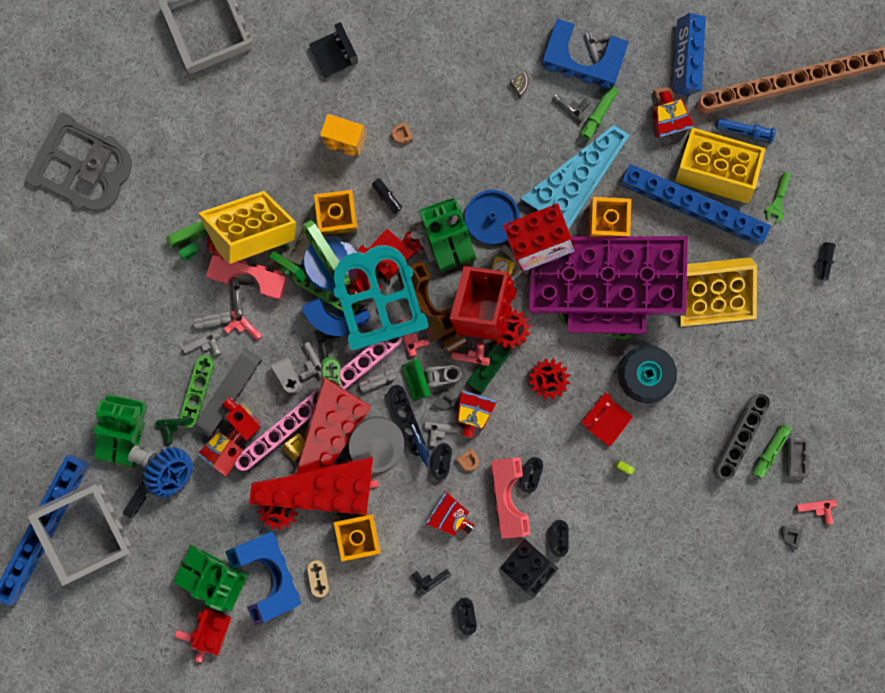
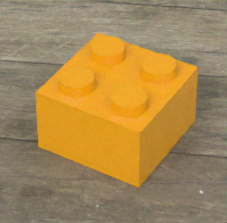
(343, 135)
(336, 212)
(609, 216)
(357, 537)

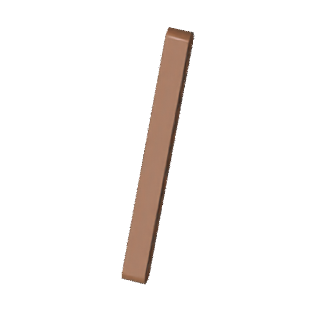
(789, 84)

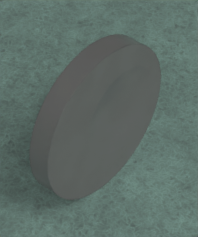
(376, 438)

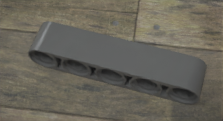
(231, 387)
(749, 431)

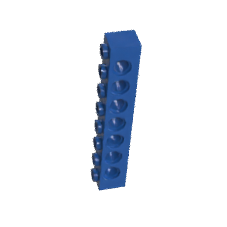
(695, 205)
(30, 548)

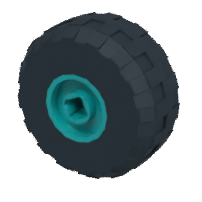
(647, 374)

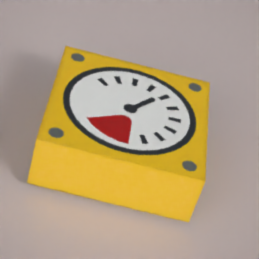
(503, 265)

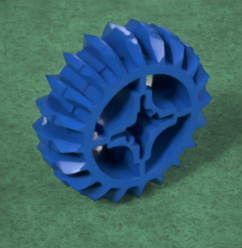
(167, 472)

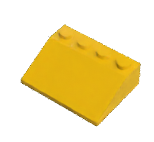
(720, 165)
(248, 226)
(721, 292)

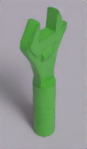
(776, 207)

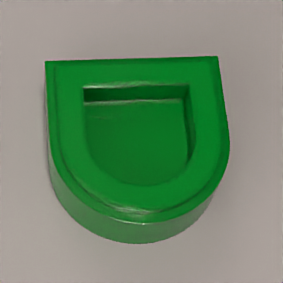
(188, 252)

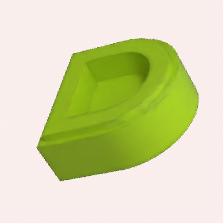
(624, 467)

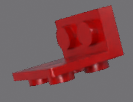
(389, 267)
(606, 419)
(211, 631)

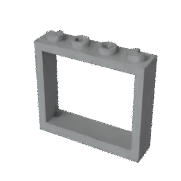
(192, 67)
(107, 509)

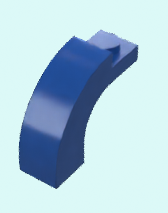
(329, 324)

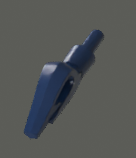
(421, 447)

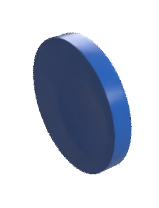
(487, 215)
(314, 267)

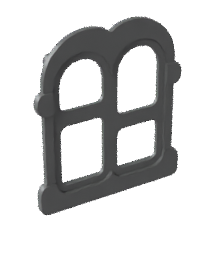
(50, 149)

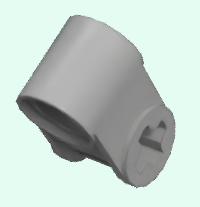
(285, 373)
(440, 375)
(141, 455)

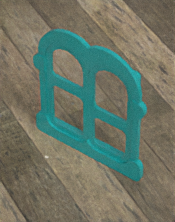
(368, 263)

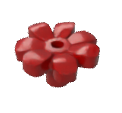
(412, 245)

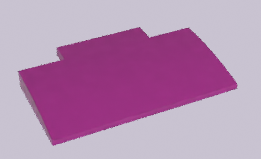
(613, 283)

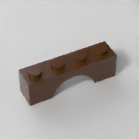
(438, 322)

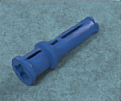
(755, 132)

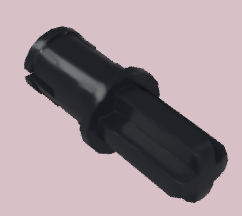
(386, 195)
(826, 261)

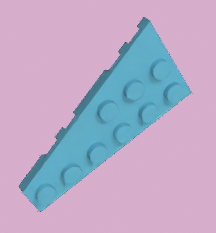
(578, 177)

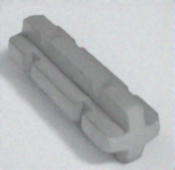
(212, 320)
(377, 381)

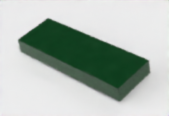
(484, 374)

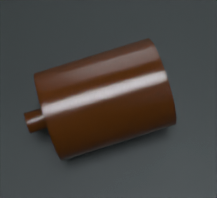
(453, 342)

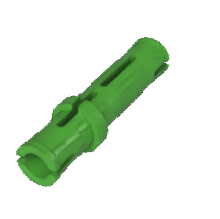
(595, 119)
(771, 452)

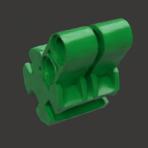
(439, 238)
(114, 433)
(210, 579)

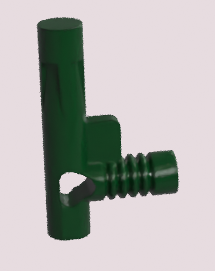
(171, 426)

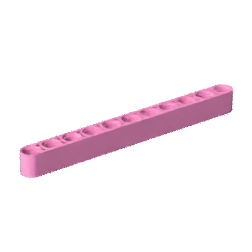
(309, 402)

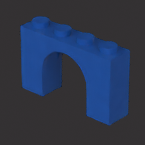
(603, 73)
(283, 593)

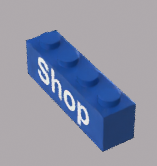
(689, 54)

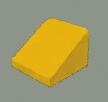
(294, 447)

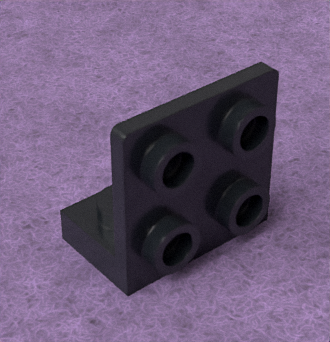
(334, 52)
(529, 568)

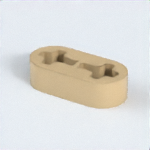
(322, 577)

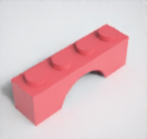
(270, 283)
(511, 521)

